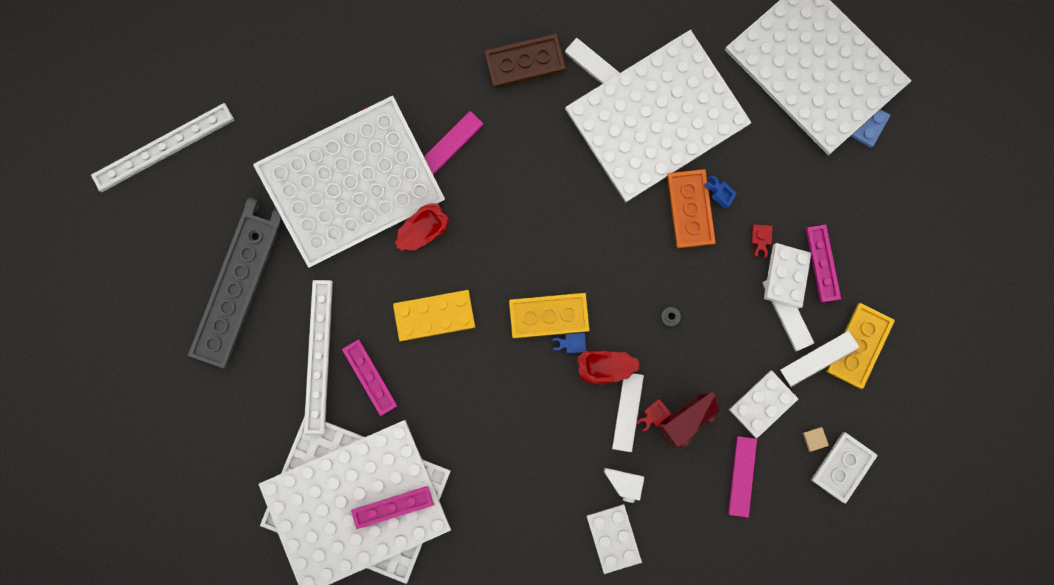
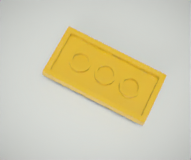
(434, 315)
(549, 315)
(870, 332)

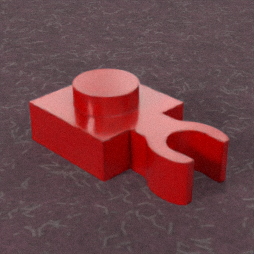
(761, 237)
(655, 413)

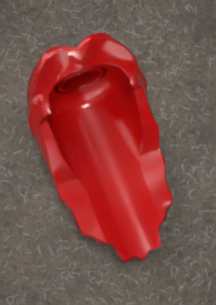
(422, 227)
(606, 366)

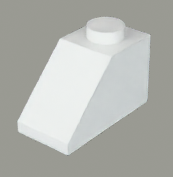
(626, 484)

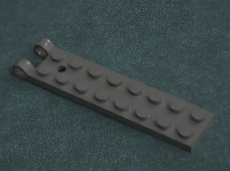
(235, 286)

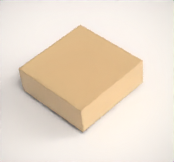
(815, 439)

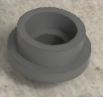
(666, 320)

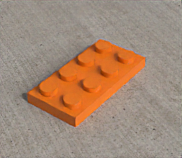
(691, 209)

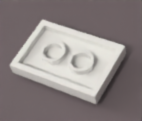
(787, 275)
(763, 404)
(844, 467)
(614, 539)

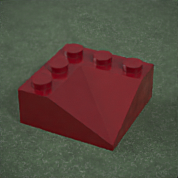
(687, 420)

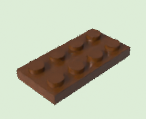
(524, 60)

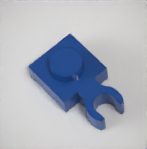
(721, 192)
(574, 343)

